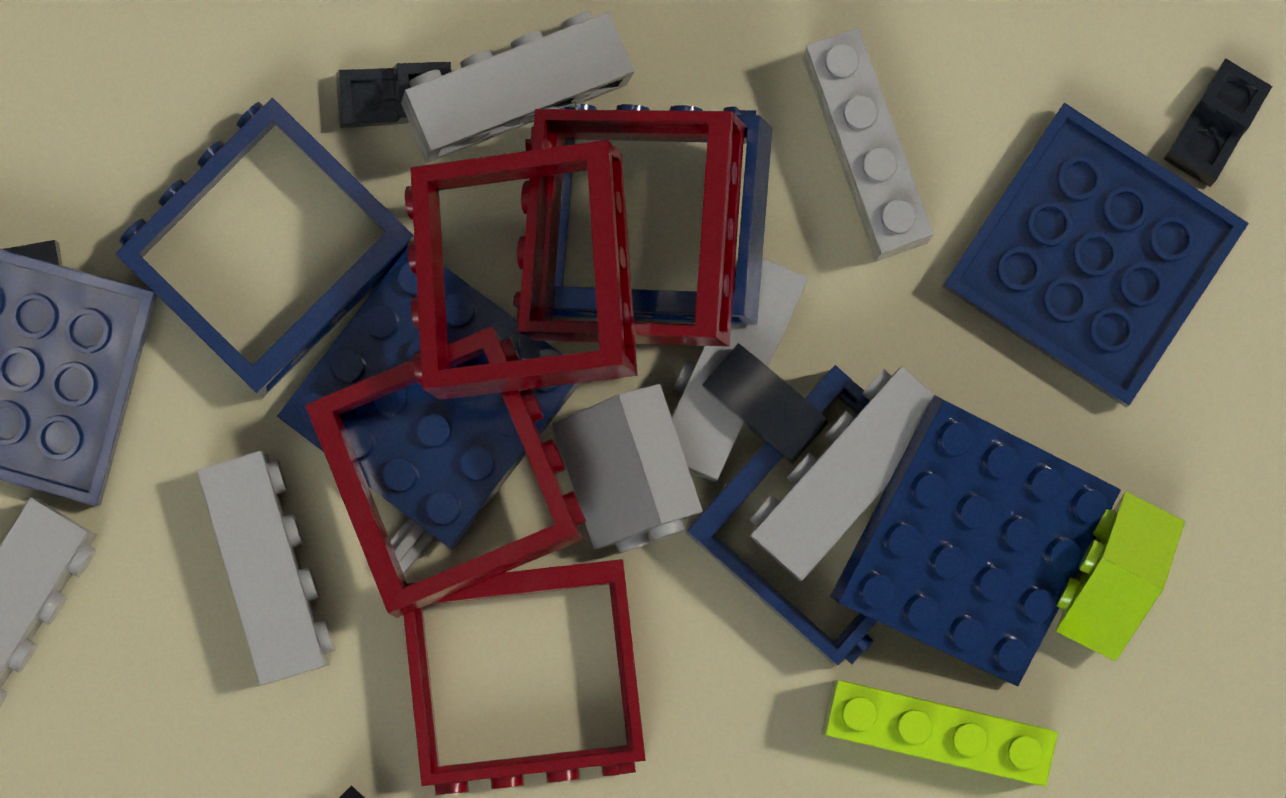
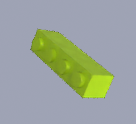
(940, 732)

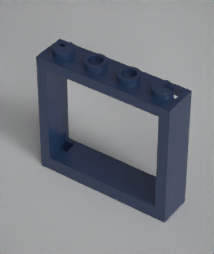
(681, 305)
(328, 309)
(854, 638)

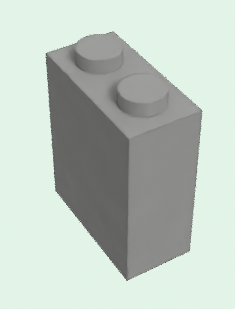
(628, 469)

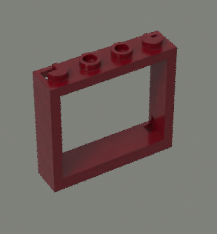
(718, 230)
(611, 271)
(363, 512)
(558, 766)

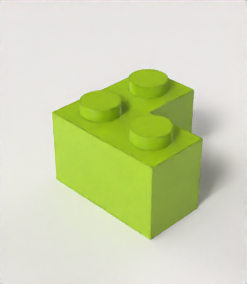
(1119, 576)

